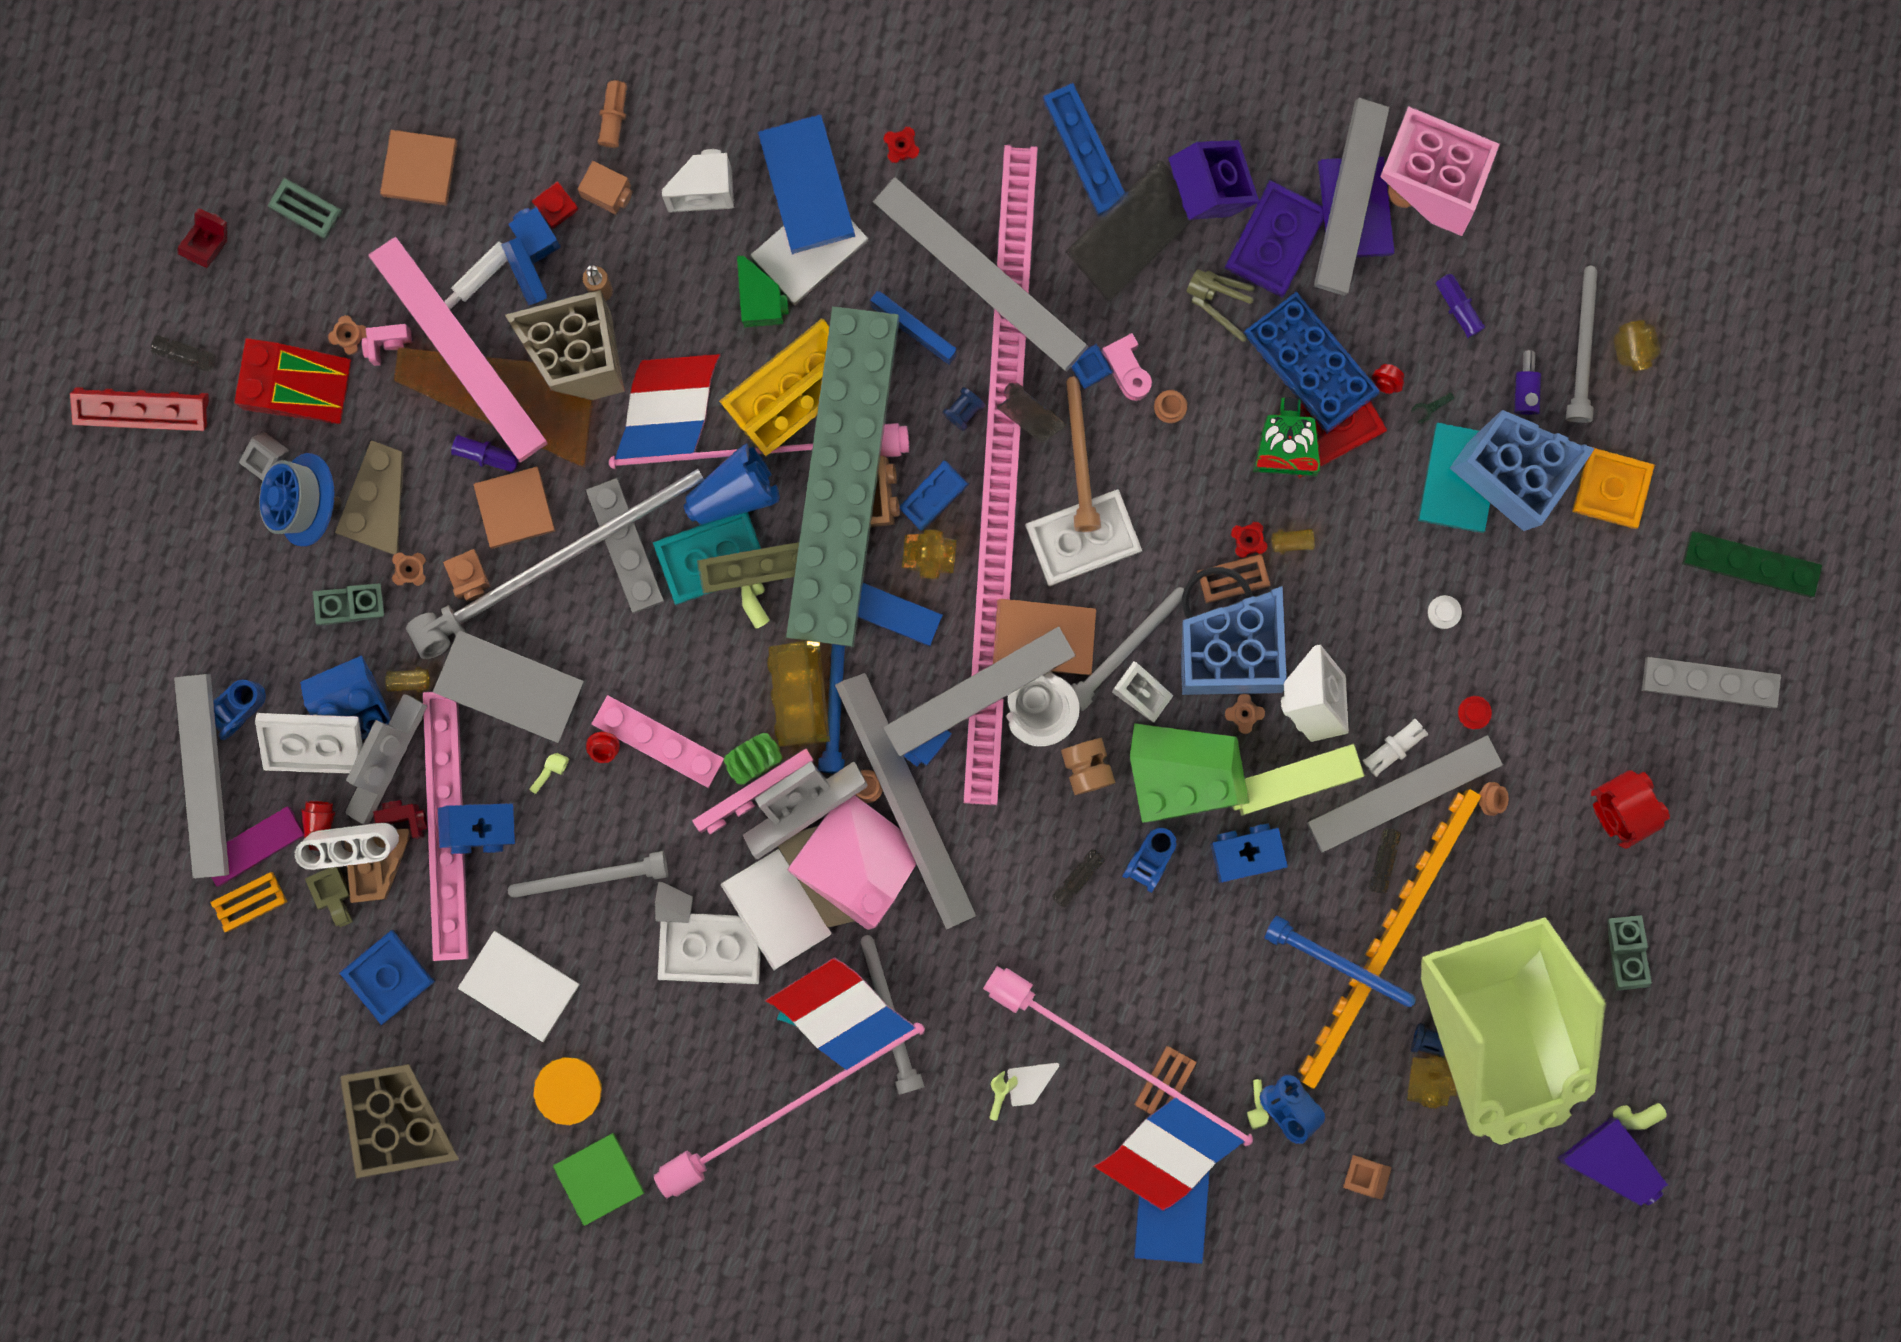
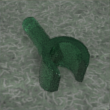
(1433, 406)

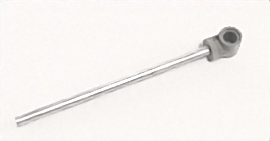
(431, 633)

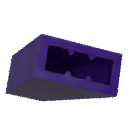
(1616, 1162)

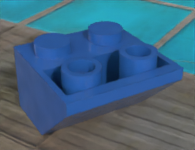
(346, 692)

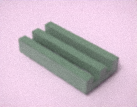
(328, 222)

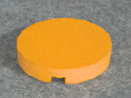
(567, 1091)

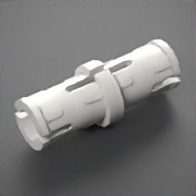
(1395, 747)

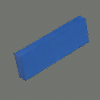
(915, 328)
(898, 615)

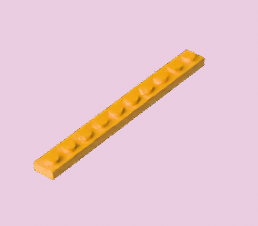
(1395, 924)

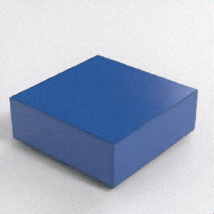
(1091, 367)

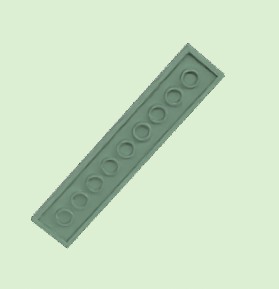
(843, 476)

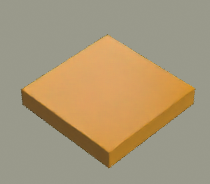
(1613, 488)

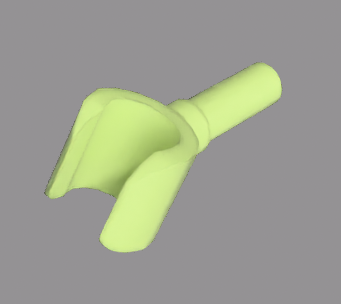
(555, 763)
(1001, 1089)
(1257, 1117)

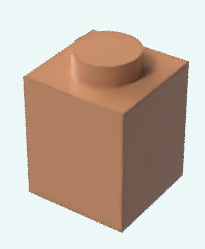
(605, 188)

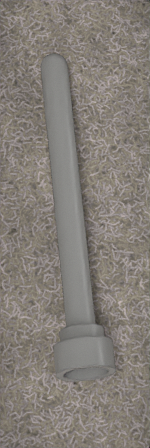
(1580, 406)
(1085, 689)
(652, 866)
(907, 1077)

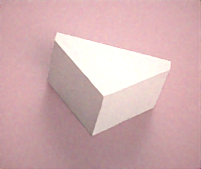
(1142, 692)

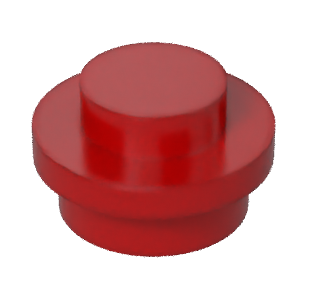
(1388, 379)
(1474, 712)
(602, 747)

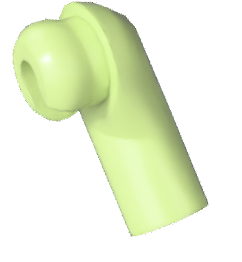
(752, 606)
(1640, 1120)

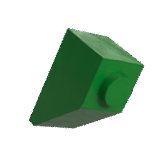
(759, 296)

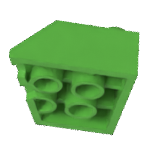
(1185, 772)

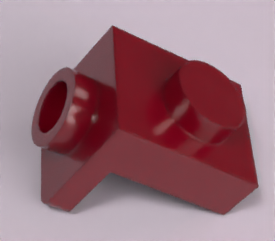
(204, 238)
(394, 812)

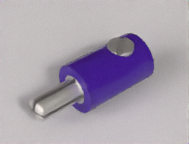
(1528, 387)

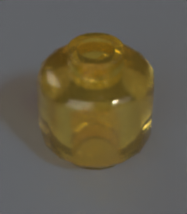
(1637, 345)

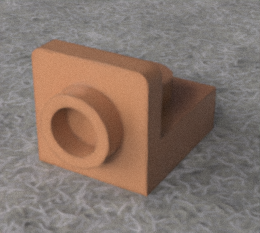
(467, 576)

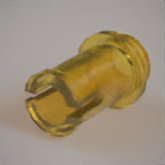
(1292, 540)
(407, 680)

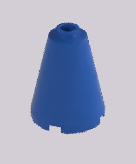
(732, 488)

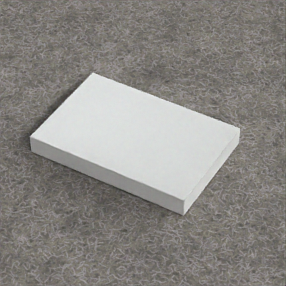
(803, 271)
(1071, 553)
(308, 742)
(775, 909)
(708, 950)
(519, 986)

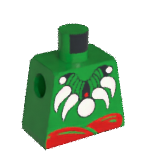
(1288, 442)

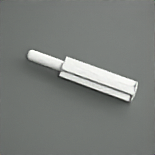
(477, 275)

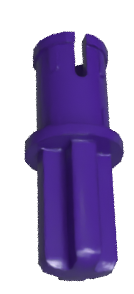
(1459, 305)
(484, 453)

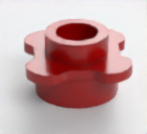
(896, 153)
(1255, 532)

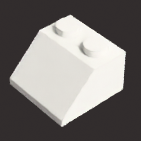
(701, 184)
(1317, 696)

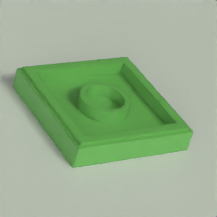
(598, 1179)

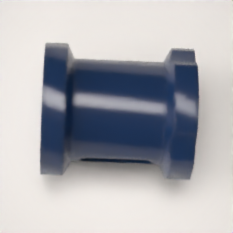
(953, 413)
(1427, 1041)

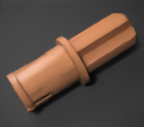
(612, 114)

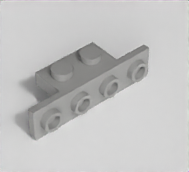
(381, 757)
(800, 802)

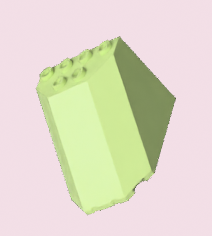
(1515, 1028)

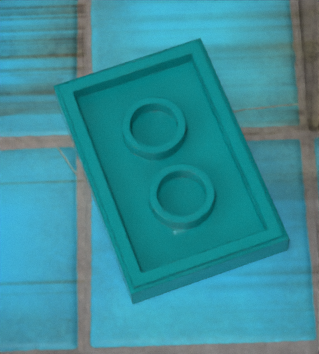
(1446, 496)
(681, 551)

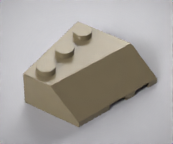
(572, 345)
(392, 1122)

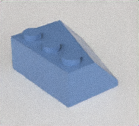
(1520, 467)
(1236, 648)

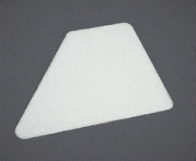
(1030, 1082)

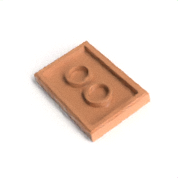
(1025, 621)

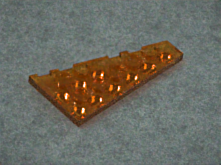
(558, 416)

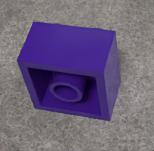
(1213, 179)

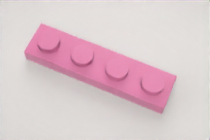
(658, 741)
(743, 800)

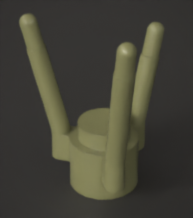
(1206, 285)

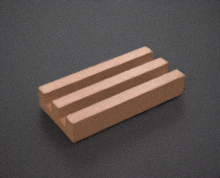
(1261, 571)
(1170, 1074)

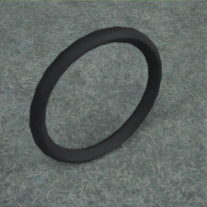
(1213, 570)

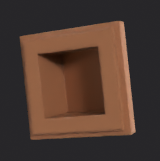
(1367, 1177)

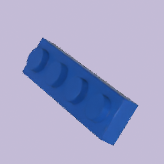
(1084, 147)

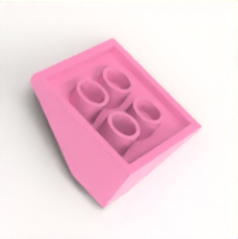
(1439, 169)
(856, 861)

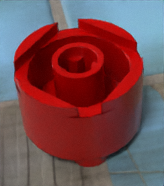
(1629, 808)

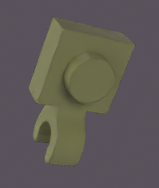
(329, 890)

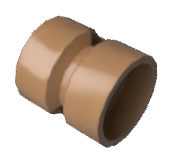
(1088, 766)

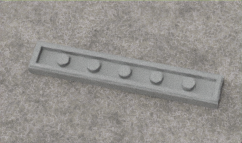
(1351, 197)
(979, 691)
(201, 776)
(1404, 793)

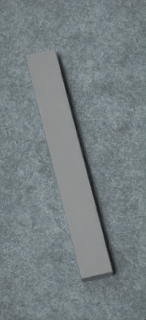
(980, 274)
(905, 802)

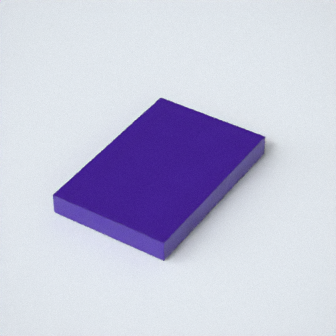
(1377, 229)
(1276, 239)

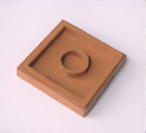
(418, 167)
(514, 507)

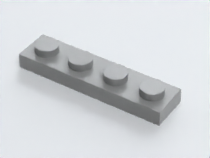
(625, 548)
(1711, 682)

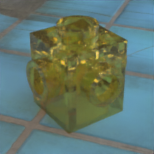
(929, 554)
(1431, 1082)

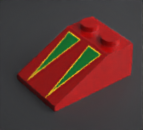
(292, 381)

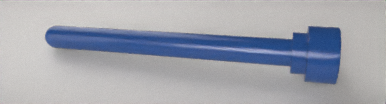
(831, 758)
(1281, 933)

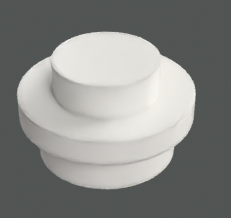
(1444, 612)

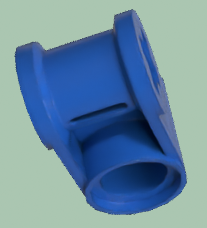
(231, 711)
(1150, 860)
(1295, 1109)

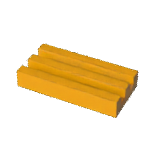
(223, 914)

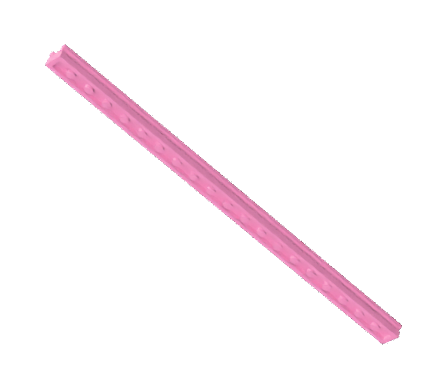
(1000, 470)

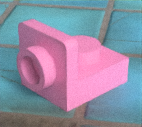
(390, 337)

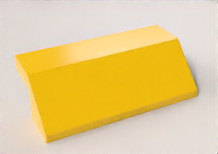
(782, 392)

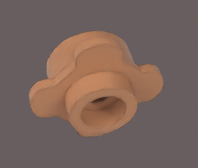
(343, 326)
(402, 576)
(1235, 713)

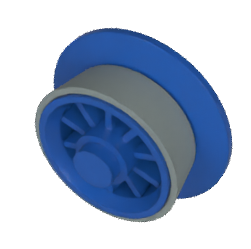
(298, 499)

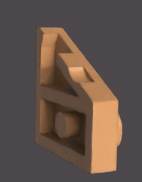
(374, 879)

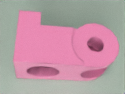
(1130, 377)

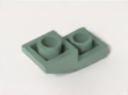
(348, 604)
(1628, 952)

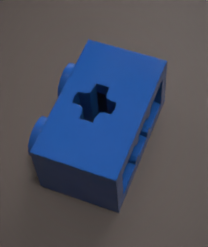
(495, 825)
(1269, 854)

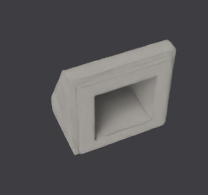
(262, 454)
(672, 904)

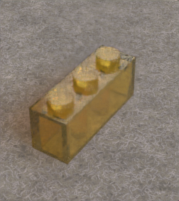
(798, 694)

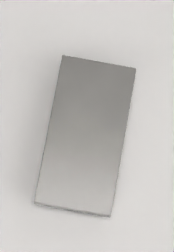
(508, 686)

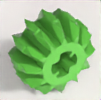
(752, 758)

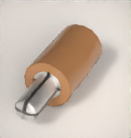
(597, 279)

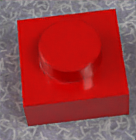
(555, 205)

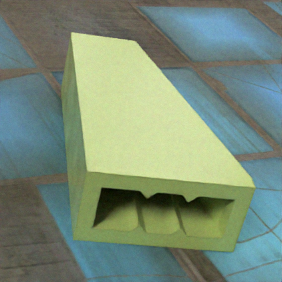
(1301, 779)

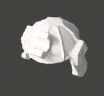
(1043, 711)

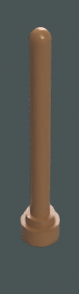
(1086, 516)

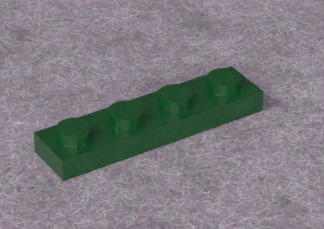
(1752, 564)

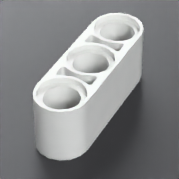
(334, 855)

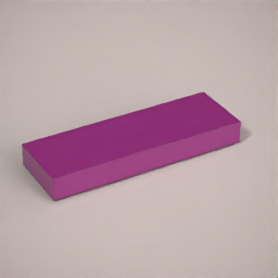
(260, 843)

